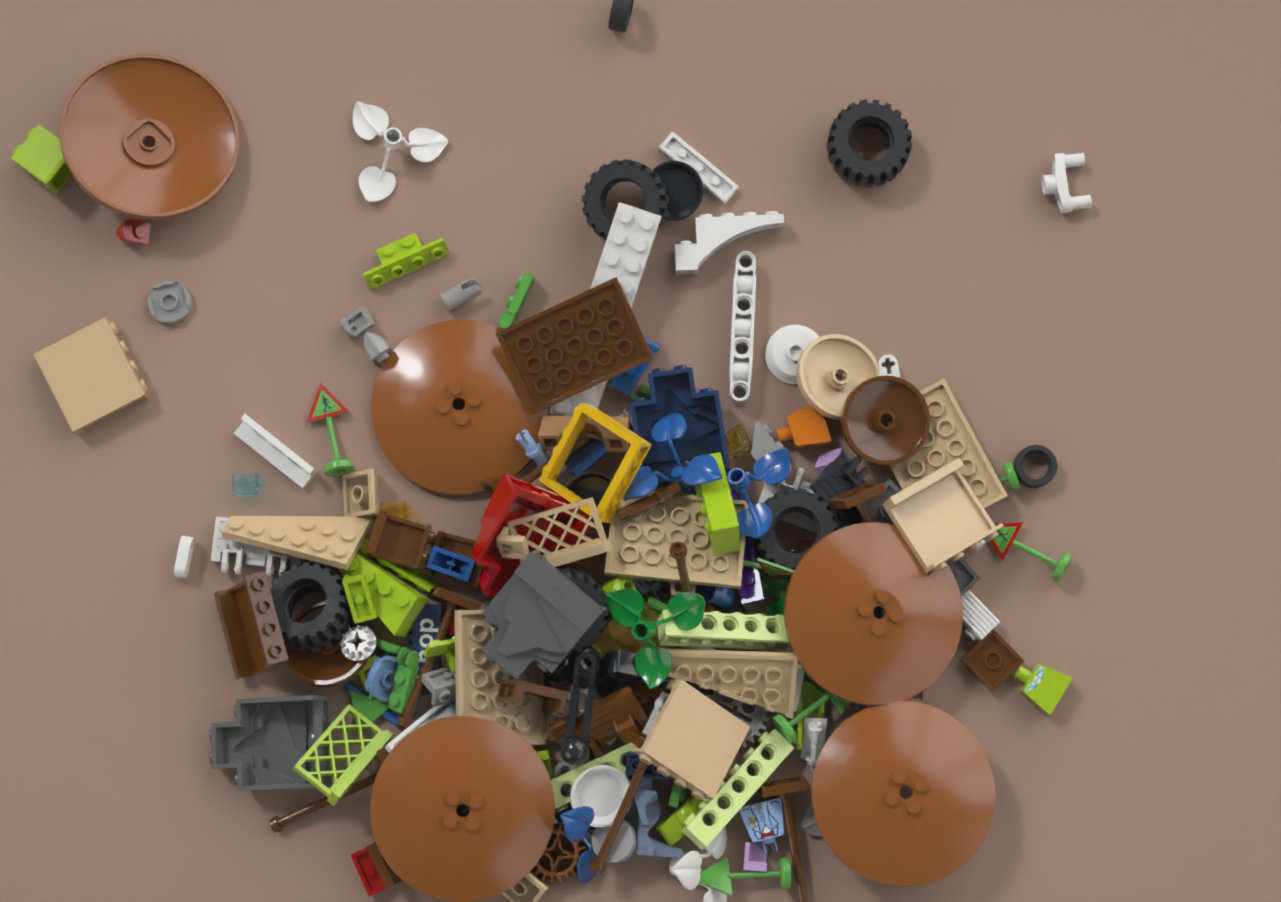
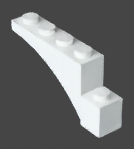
(716, 232)

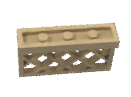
(569, 553)

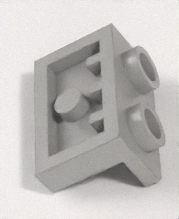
(441, 685)

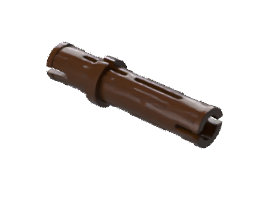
(653, 500)

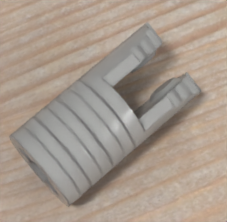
(461, 294)

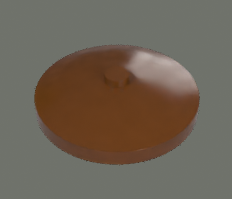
(885, 420)
(329, 665)

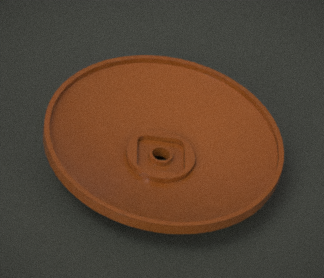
(157, 101)
(416, 417)
(834, 623)
(452, 765)
(861, 804)

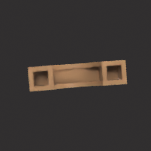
(553, 426)

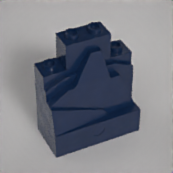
(676, 393)

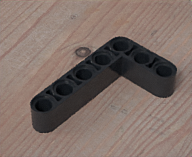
(621, 666)

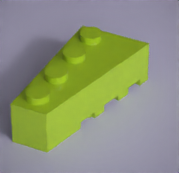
(719, 513)
(393, 599)

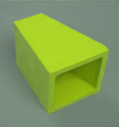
(43, 159)

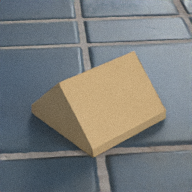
(360, 494)
(526, 890)

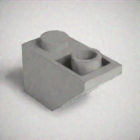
(762, 442)

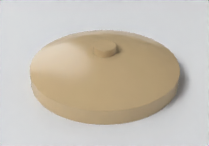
(831, 370)

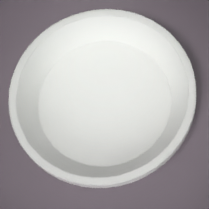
(785, 349)
(602, 790)

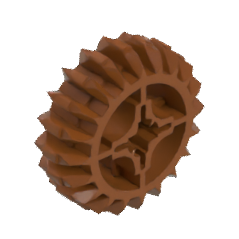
(571, 855)

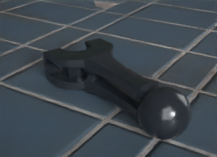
(585, 678)

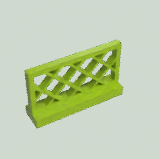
(354, 769)

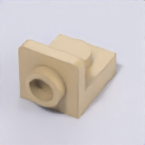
(512, 545)

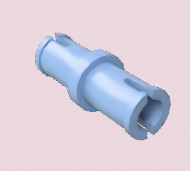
(533, 449)

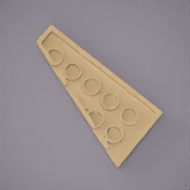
(312, 538)
(743, 675)

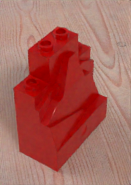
(510, 502)

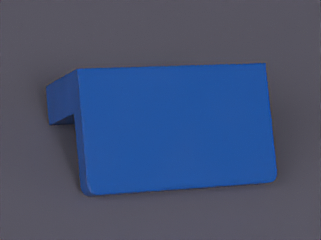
(586, 457)

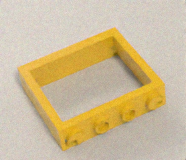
(624, 474)

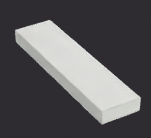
(712, 178)

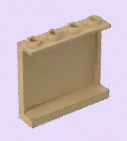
(91, 374)
(940, 517)
(693, 740)

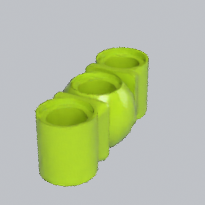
(672, 826)

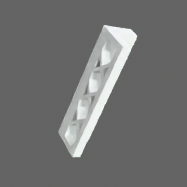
(275, 452)

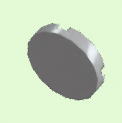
(169, 302)
(623, 844)

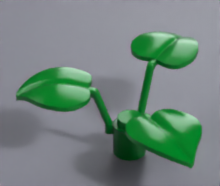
(626, 606)

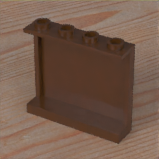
(251, 626)

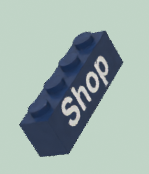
(423, 633)

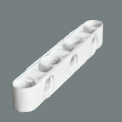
(742, 327)

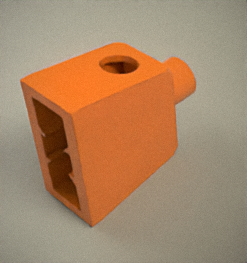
(805, 429)

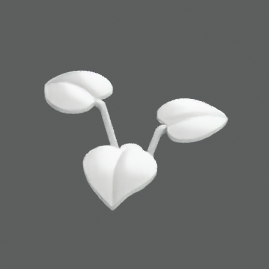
(371, 121)
(688, 867)

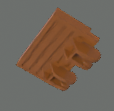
(608, 714)

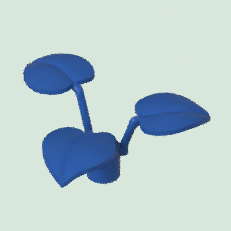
(701, 469)
(773, 469)
(576, 823)

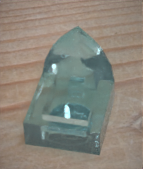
(247, 484)

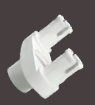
(1058, 185)

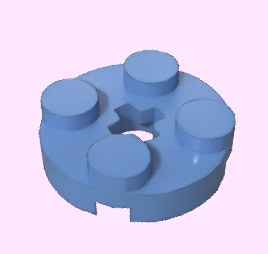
(376, 683)

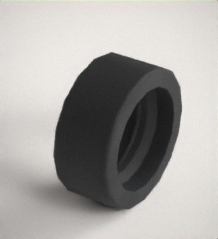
(620, 15)
(1047, 454)

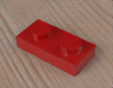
(368, 872)

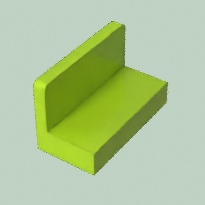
(359, 598)

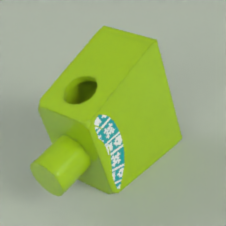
(1042, 686)

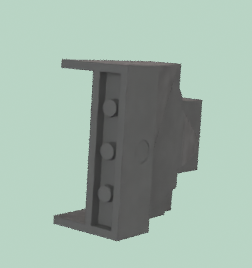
(537, 618)
(270, 741)

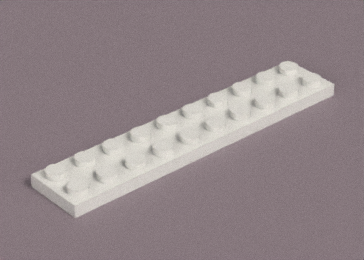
(624, 258)

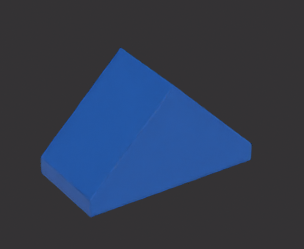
(451, 563)

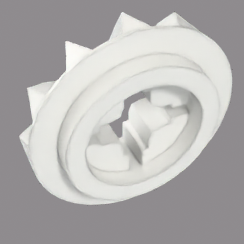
(365, 649)

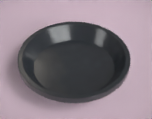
(683, 189)
(590, 484)

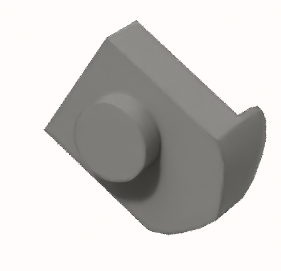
(357, 322)
(376, 348)

